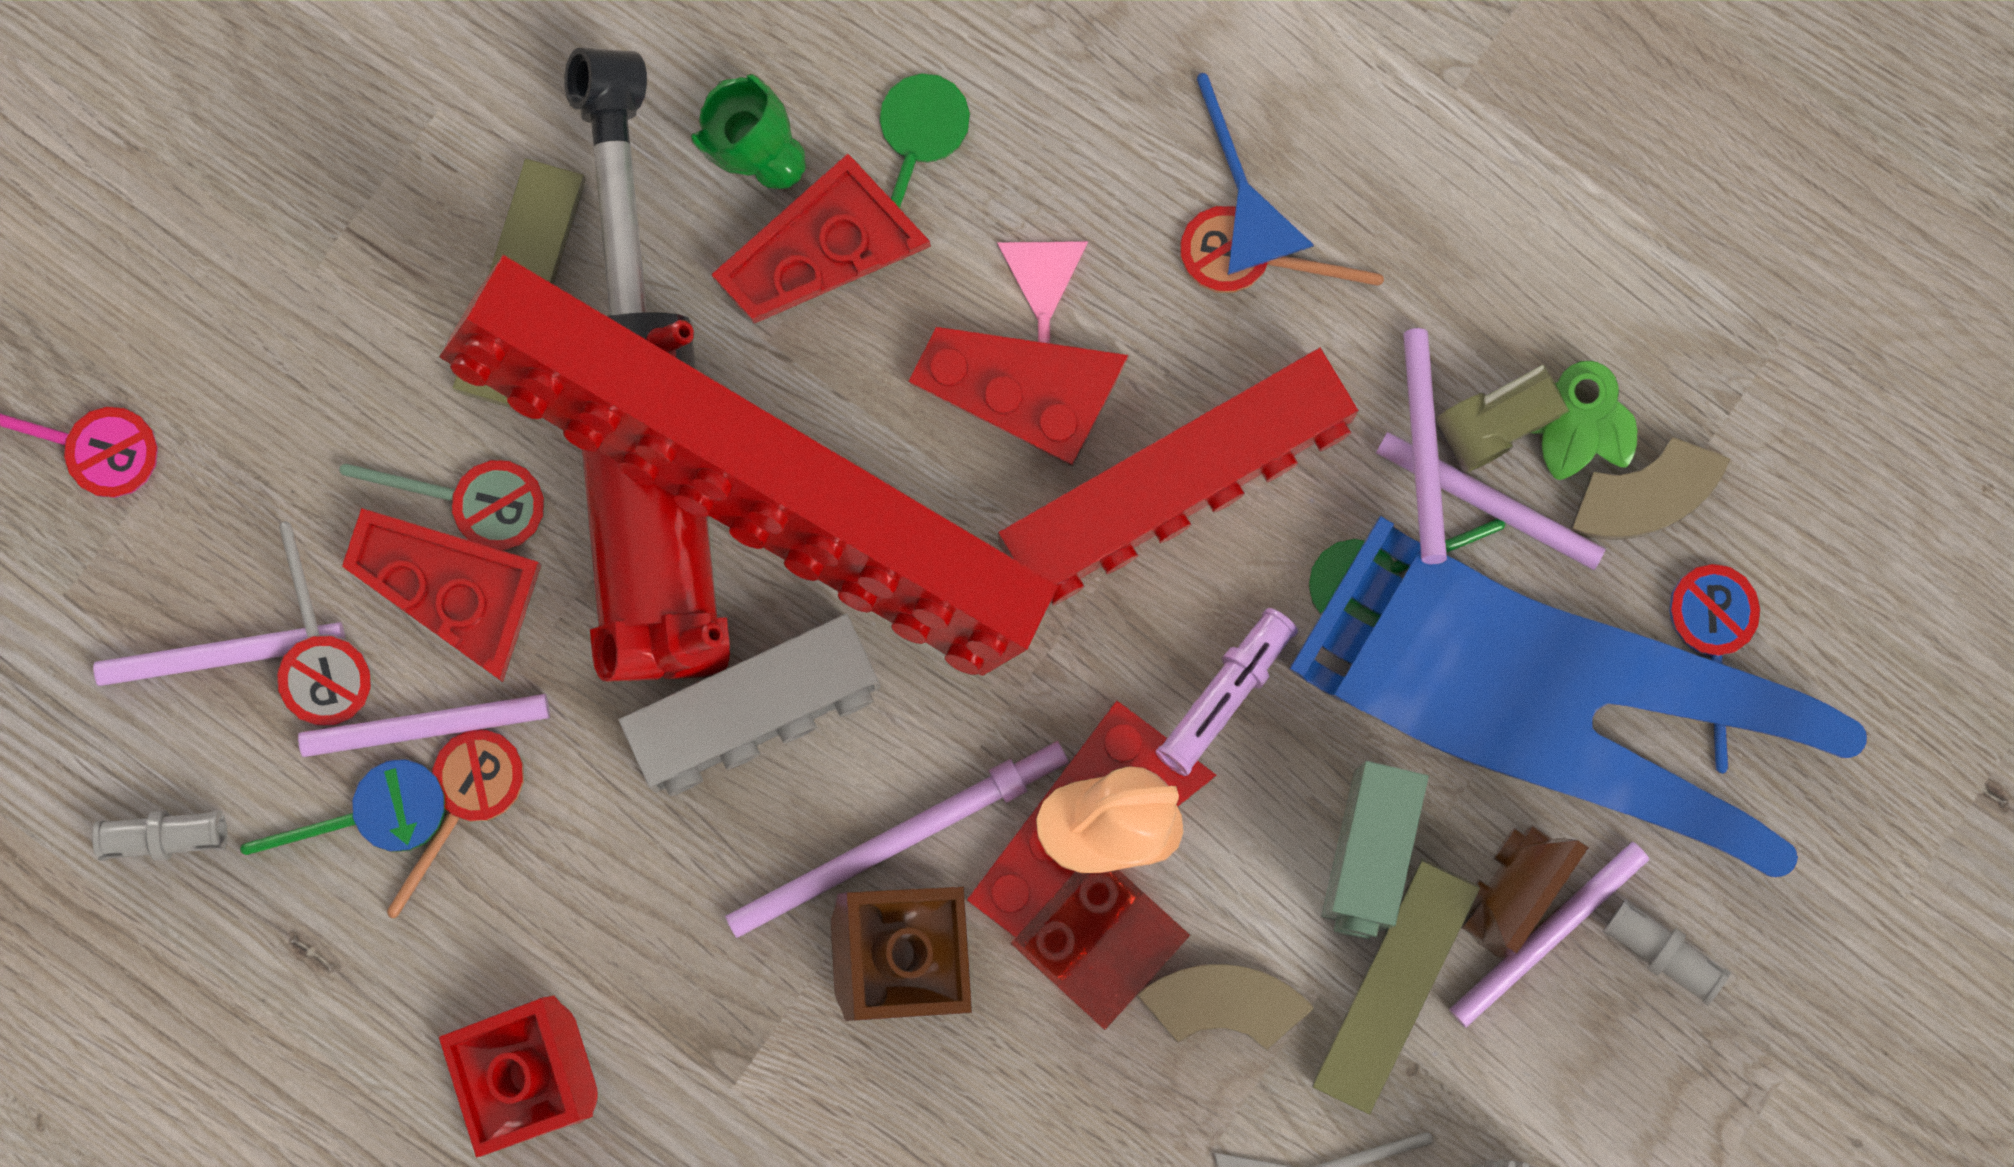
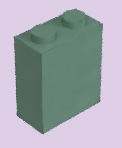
(1374, 849)

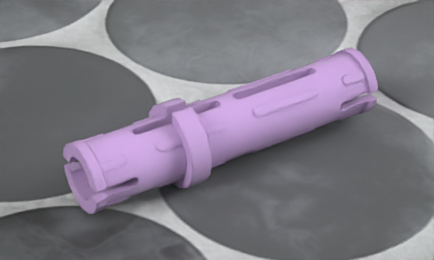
(1242, 671)

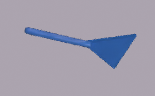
(1258, 229)

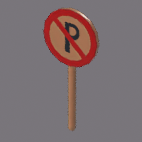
(1207, 251)
(479, 780)

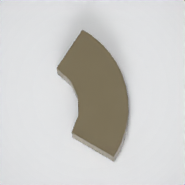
(1649, 498)
(1225, 998)

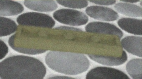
(534, 234)
(1395, 986)

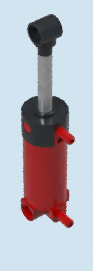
(645, 548)

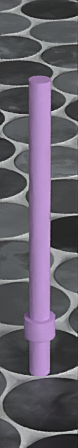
(1005, 782)

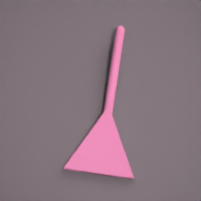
(1042, 274)

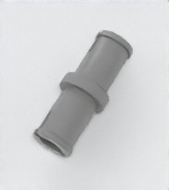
(159, 835)
(1667, 952)

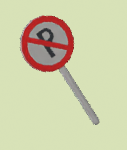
(322, 675)

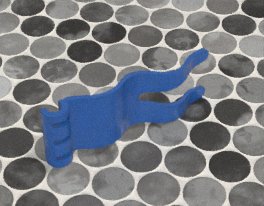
(1520, 689)

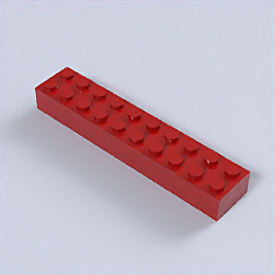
(746, 470)

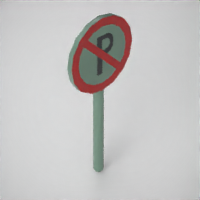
(491, 505)

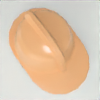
(1111, 822)

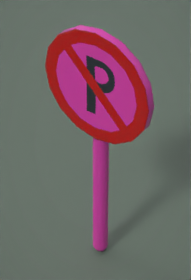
(105, 452)

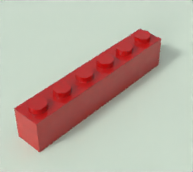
(1183, 474)

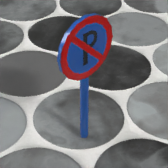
(1715, 616)

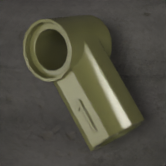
(1489, 424)

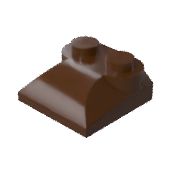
(1521, 889)
(901, 953)

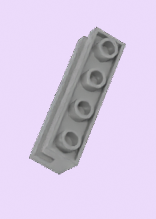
(749, 705)

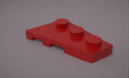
(818, 243)
(1021, 386)
(447, 584)

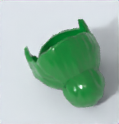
(749, 133)

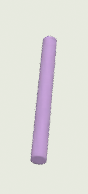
(1424, 446)
(1499, 505)
(204, 655)
(423, 725)
(1549, 934)

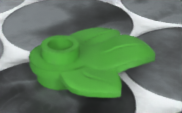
(1589, 428)

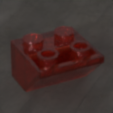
(1100, 942)

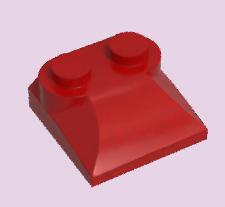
(520, 1074)

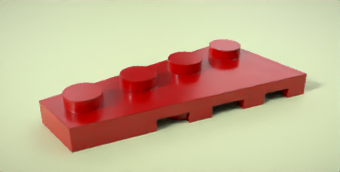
(1024, 874)

